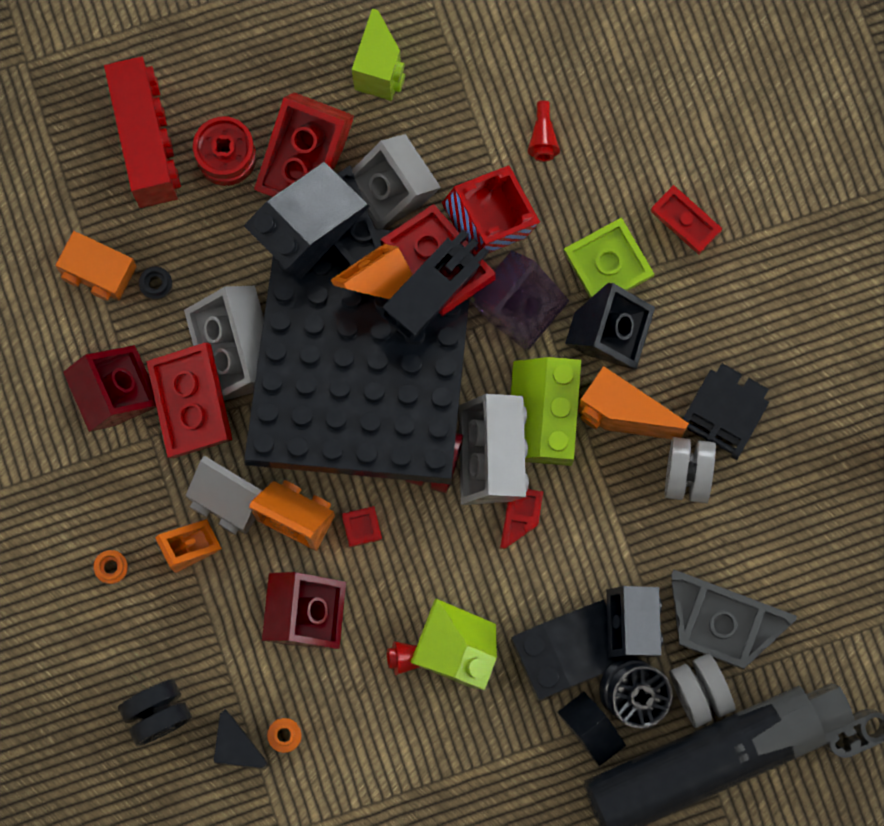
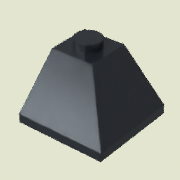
(611, 326)

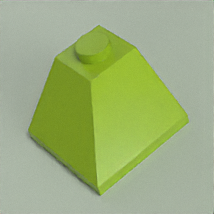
(457, 645)

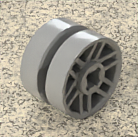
(690, 470)
(702, 690)

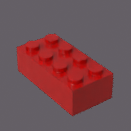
(140, 131)

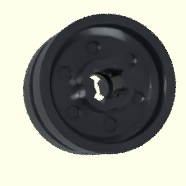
(635, 692)
(155, 712)

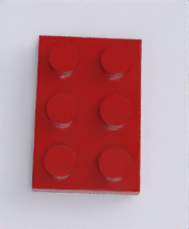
(422, 237)
(189, 400)

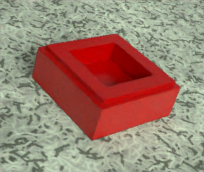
(361, 526)

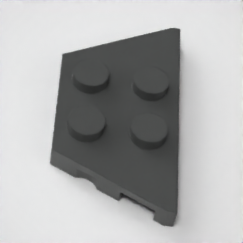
(723, 621)

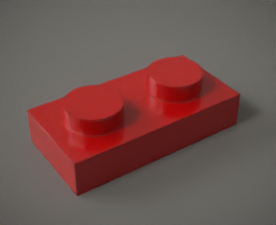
(686, 219)

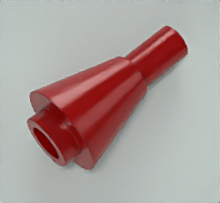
(543, 142)
(400, 657)

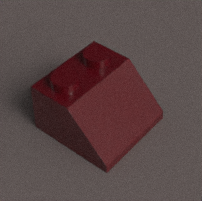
(110, 387)
(303, 610)

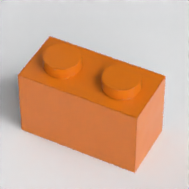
(95, 266)

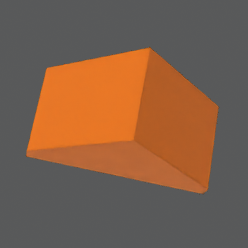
(188, 544)

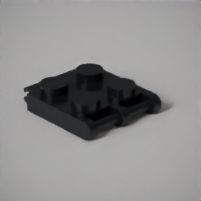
(727, 409)

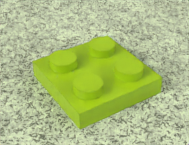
(608, 257)

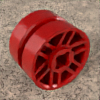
(226, 135)

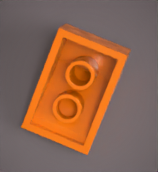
(625, 409)
(293, 514)

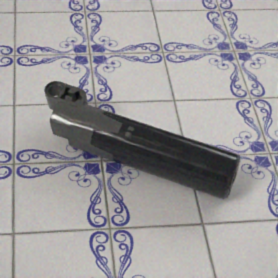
(729, 755)

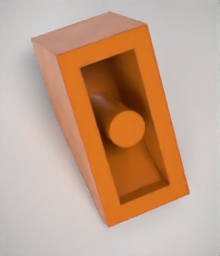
(377, 273)

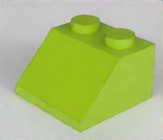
(378, 61)

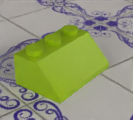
(551, 403)

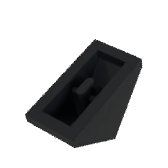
(592, 728)
(234, 746)

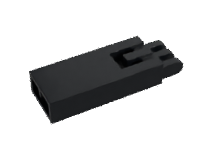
(431, 291)

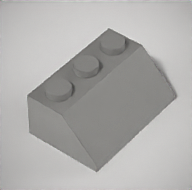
(233, 327)
(493, 449)

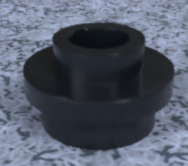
(155, 273)

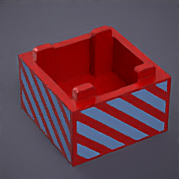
(491, 210)

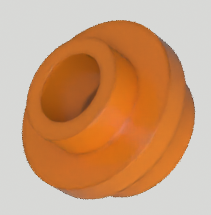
(106, 557)
(292, 743)

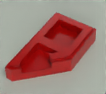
(521, 517)

